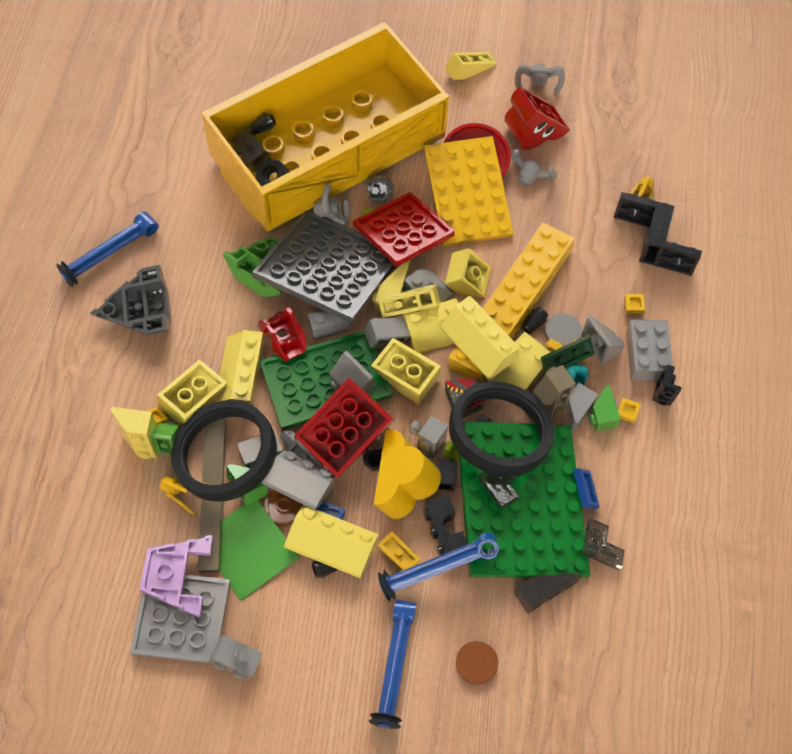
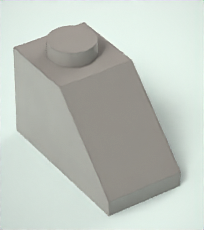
(580, 404)

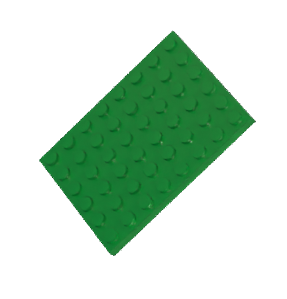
(545, 525)

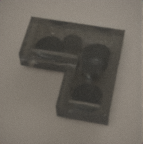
(499, 488)
(598, 548)

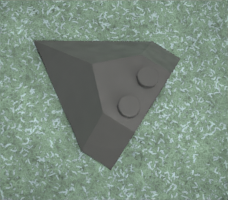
(139, 303)

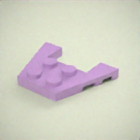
(166, 571)

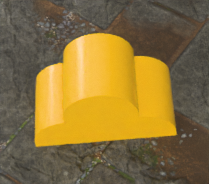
(403, 476)

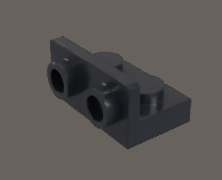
(665, 390)

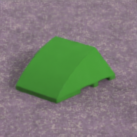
(246, 260)

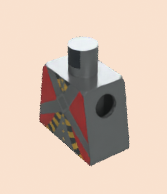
(454, 389)

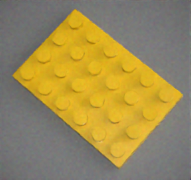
(468, 189)

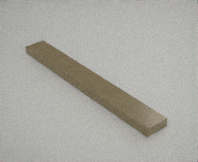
(212, 511)

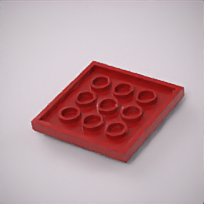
(403, 228)

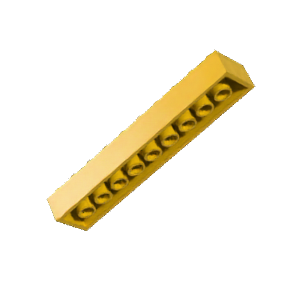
(521, 289)

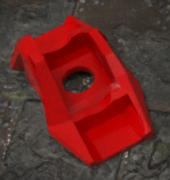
(293, 343)

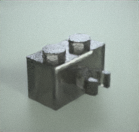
(250, 149)

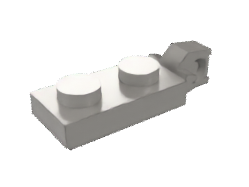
(296, 447)

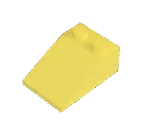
(528, 367)
(407, 370)
(190, 392)

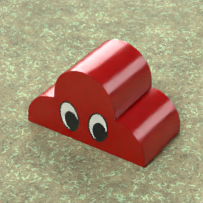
(533, 120)

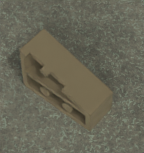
(554, 390)

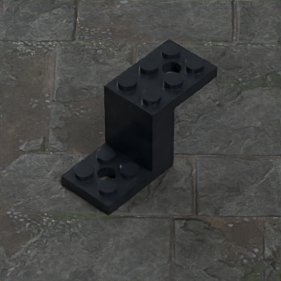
(656, 249)

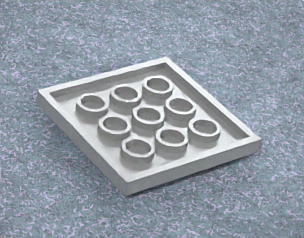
(176, 634)

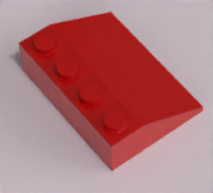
(344, 427)

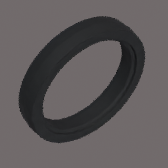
(484, 460)
(248, 480)

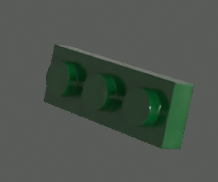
(568, 354)

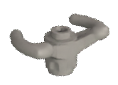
(540, 74)
(530, 170)
(331, 207)

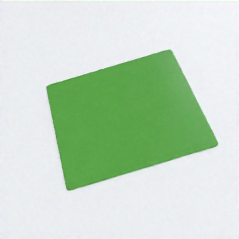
(252, 549)

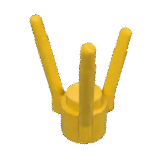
(644, 187)
(173, 486)

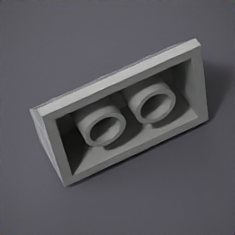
(300, 479)

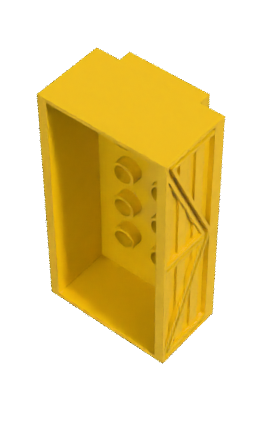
(334, 120)

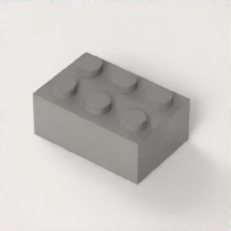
(648, 349)

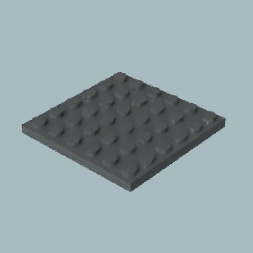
(325, 266)

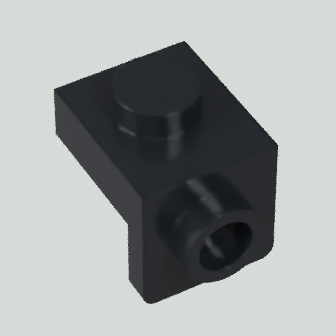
(372, 458)

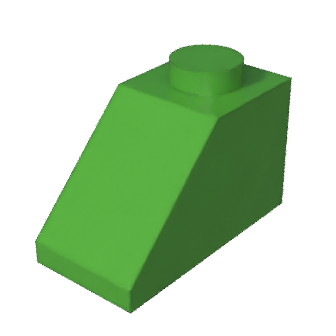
(604, 412)
(164, 437)
(234, 472)

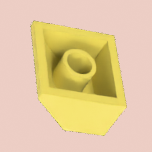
(468, 274)

